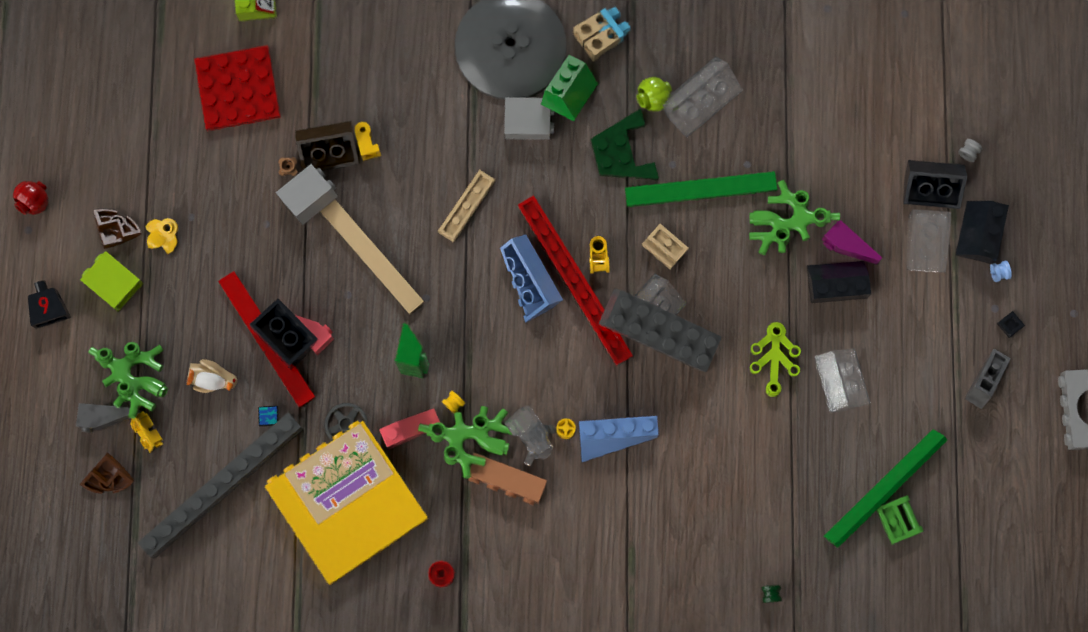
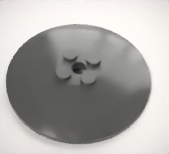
(510, 70)

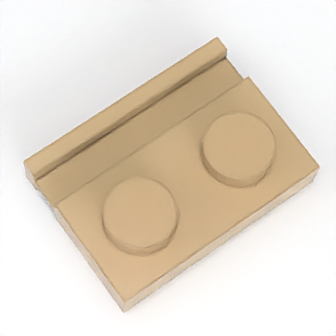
(665, 246)

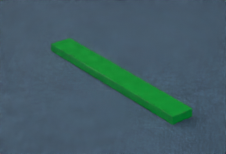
(700, 189)
(885, 488)

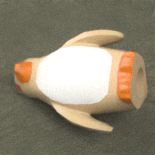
(210, 377)

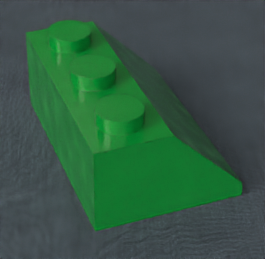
(569, 88)

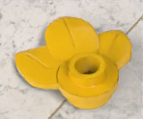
(160, 237)

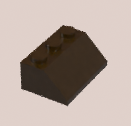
(327, 146)

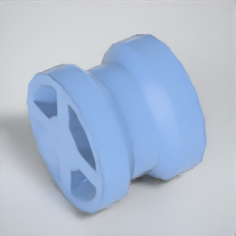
(1000, 271)

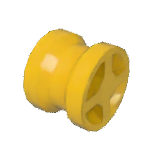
(453, 402)
(566, 425)

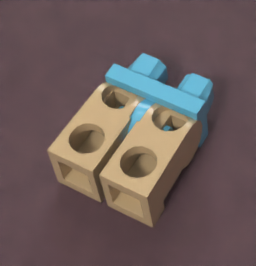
(601, 32)

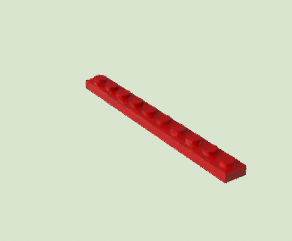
(573, 278)

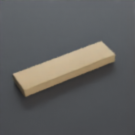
(466, 206)

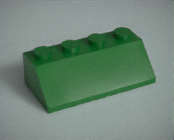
(410, 355)

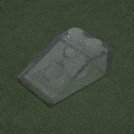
(928, 240)

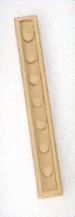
(372, 257)

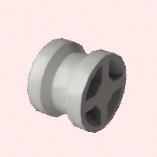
(970, 150)

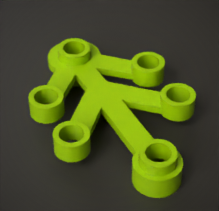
(775, 356)

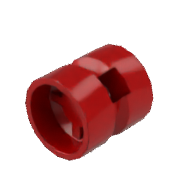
(441, 574)

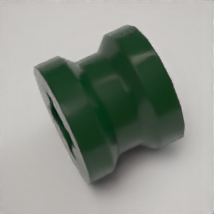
(771, 594)

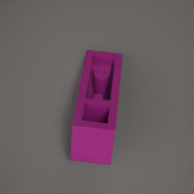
(846, 242)

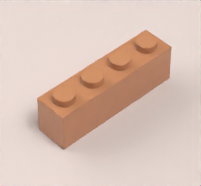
(508, 479)

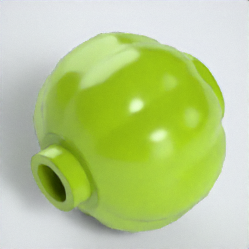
(653, 93)

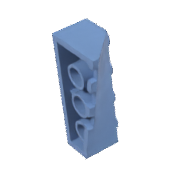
(530, 278)
(612, 435)

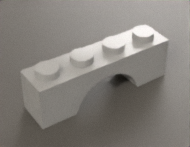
(1073, 385)

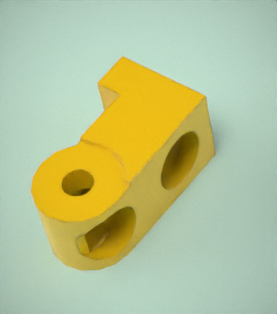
(363, 136)

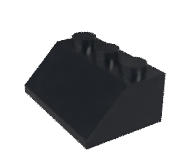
(934, 184)
(982, 231)
(838, 282)
(284, 333)

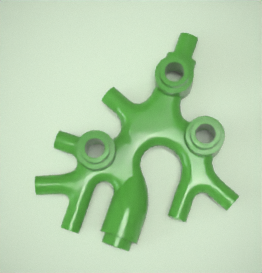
(781, 227)
(131, 385)
(460, 432)

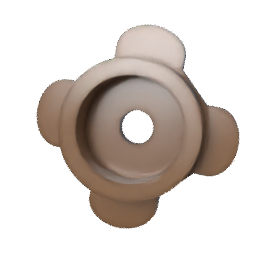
(288, 161)

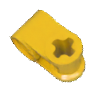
(598, 258)

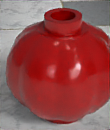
(30, 197)

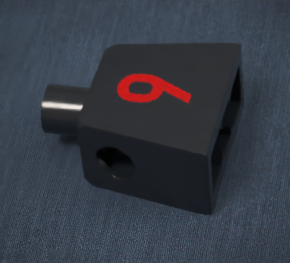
(46, 306)

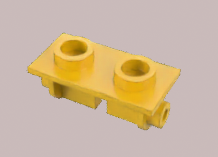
(147, 438)

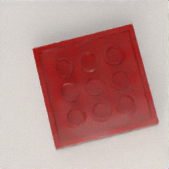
(237, 88)

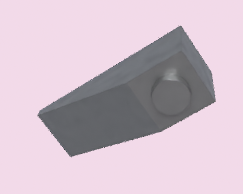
(987, 379)
(98, 417)

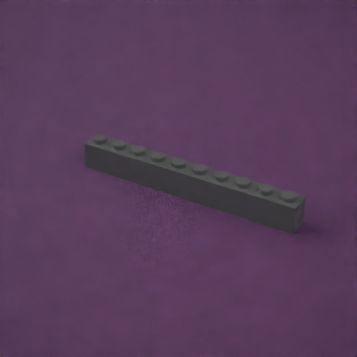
(220, 486)

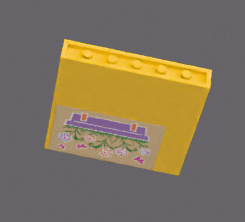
(345, 502)

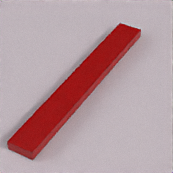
(249, 311)

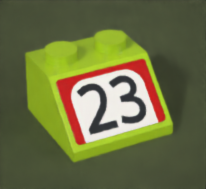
(255, 9)

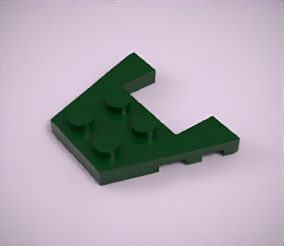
(614, 152)

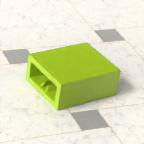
(111, 281)

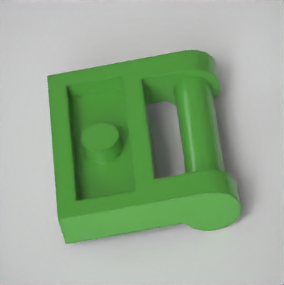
(894, 523)

